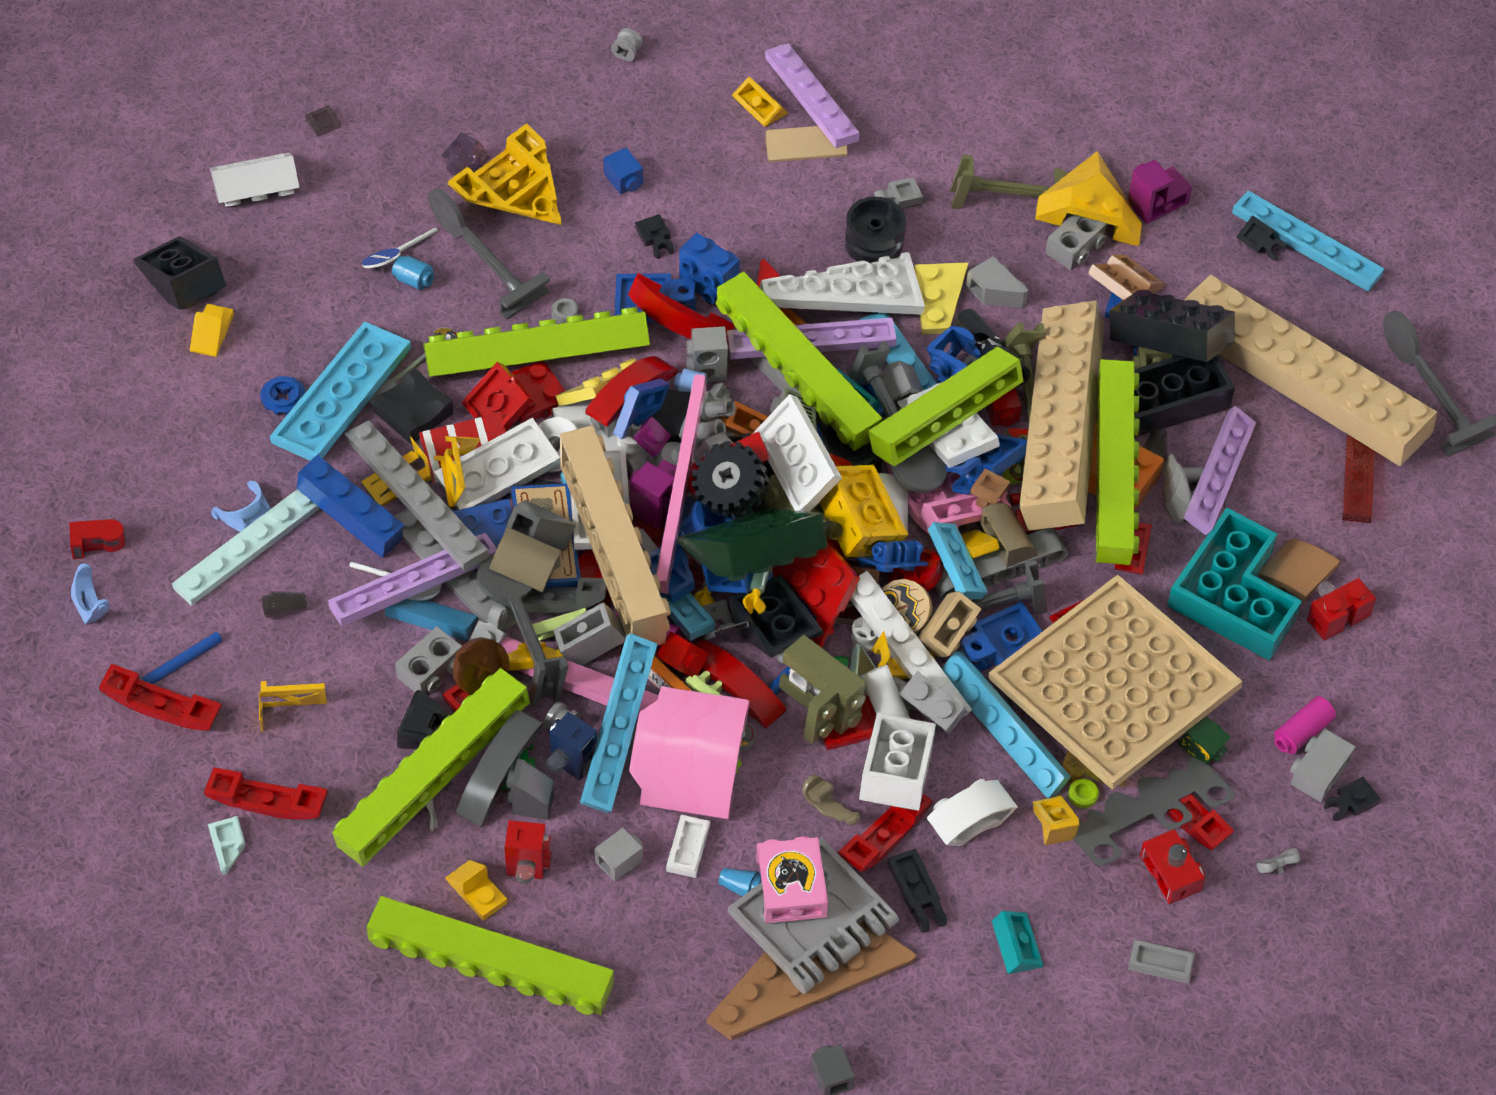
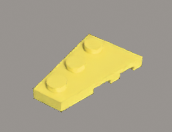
(940, 292)
(590, 387)

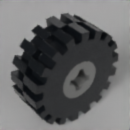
(734, 493)

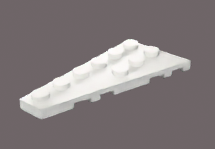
(853, 287)

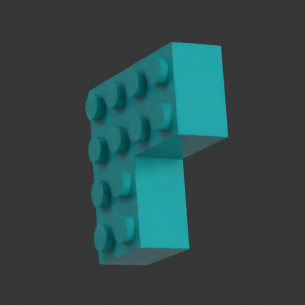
(1223, 588)

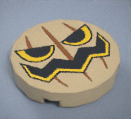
(911, 602)

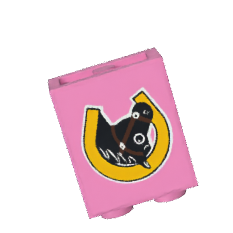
(792, 879)

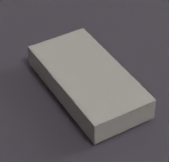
(1161, 961)

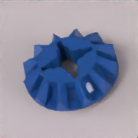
(282, 385)

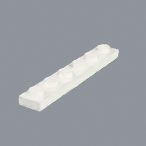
(901, 639)

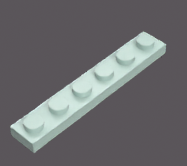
(244, 547)

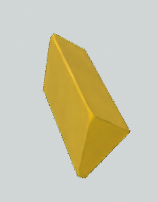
(759, 102)

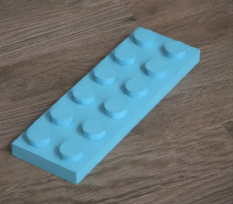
(340, 392)

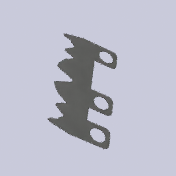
(1155, 798)

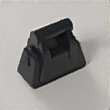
(419, 720)

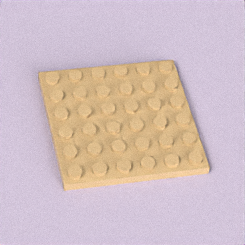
(1115, 681)

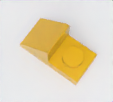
(210, 329)
(1057, 819)
(476, 889)

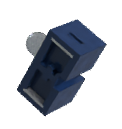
(571, 746)

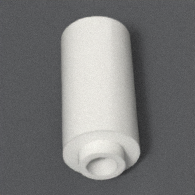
(884, 692)

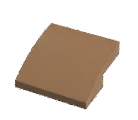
(1124, 276)
(1299, 568)

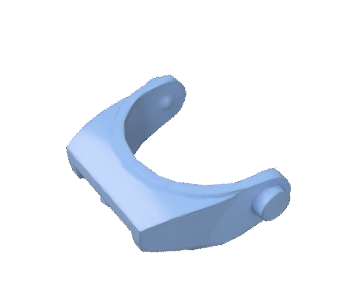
(244, 517)
(83, 588)

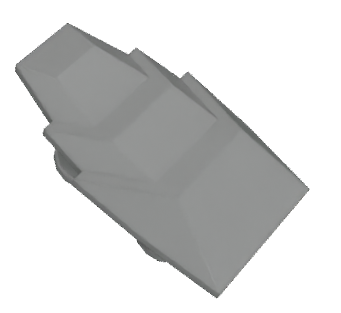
(708, 424)
(1177, 487)

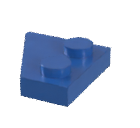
(681, 577)

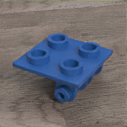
(487, 519)
(894, 554)

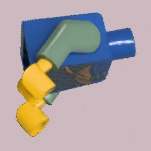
(754, 582)

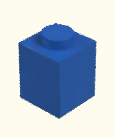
(623, 171)

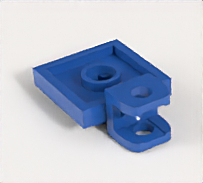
(670, 288)
(996, 460)
(989, 640)

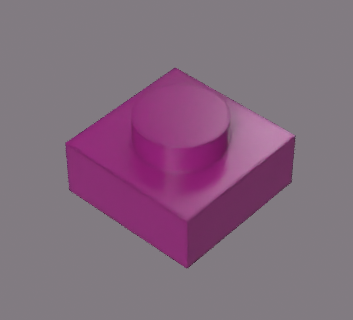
(651, 436)

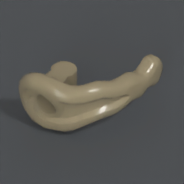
(819, 795)

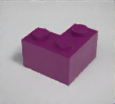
(1157, 191)
(652, 492)

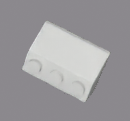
(255, 179)

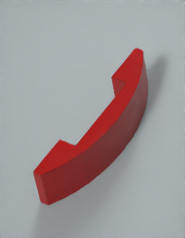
(668, 312)
(610, 400)
(742, 684)
(157, 702)
(265, 798)
(882, 835)

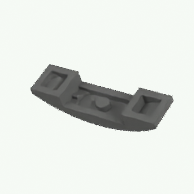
(561, 599)
(494, 767)

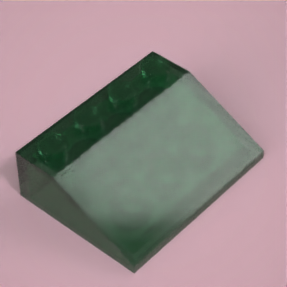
(757, 542)

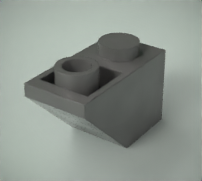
(541, 524)
(530, 791)

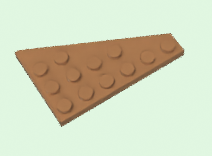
(769, 994)

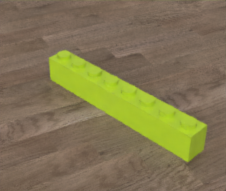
(536, 343)
(797, 360)
(1116, 462)
(430, 767)
(490, 955)

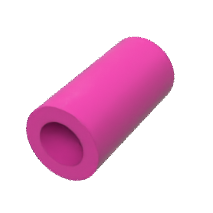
(1304, 725)

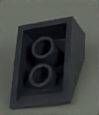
(181, 272)
(780, 623)

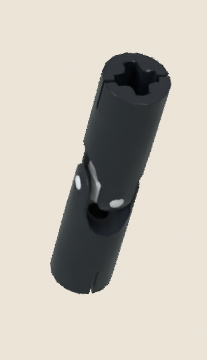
(985, 337)

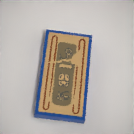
(556, 500)

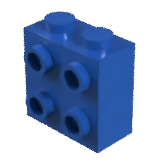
(706, 266)

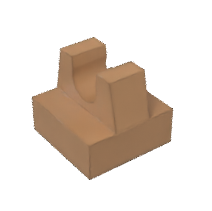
(989, 488)

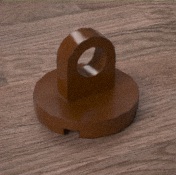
(477, 661)

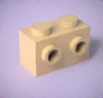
(949, 624)

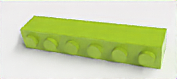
(945, 406)

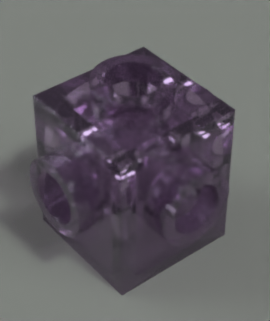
(465, 153)

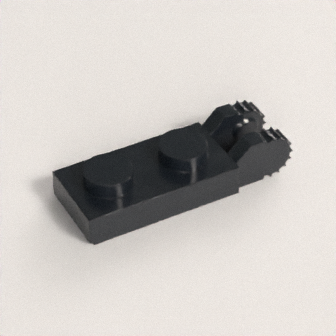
(916, 888)

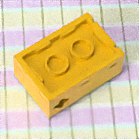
(863, 511)

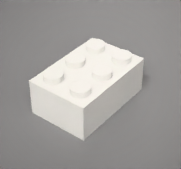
(897, 761)

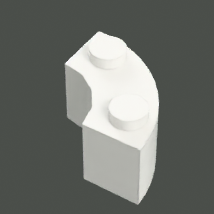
(971, 812)

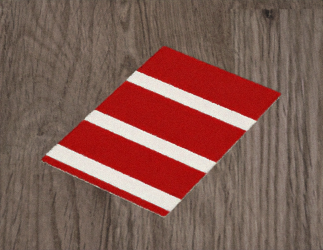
(434, 440)

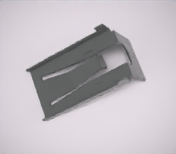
(720, 610)

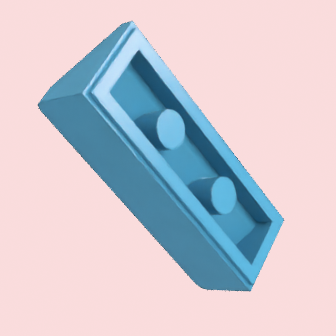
(430, 614)

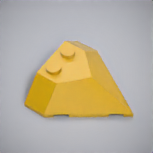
(514, 180)
(1092, 194)

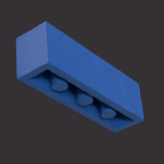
(349, 506)

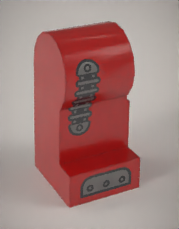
(95, 535)

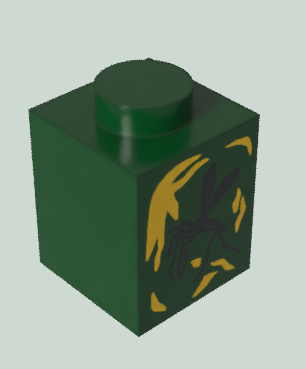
(1205, 741)

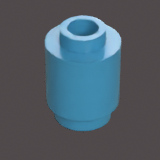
(413, 272)

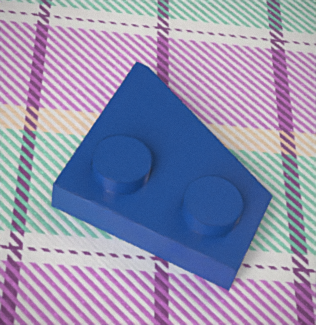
(639, 404)

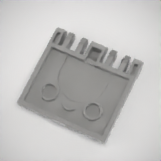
(798, 942)

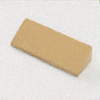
(800, 144)

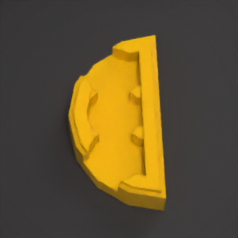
(522, 659)

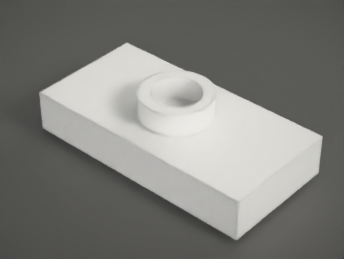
(688, 846)

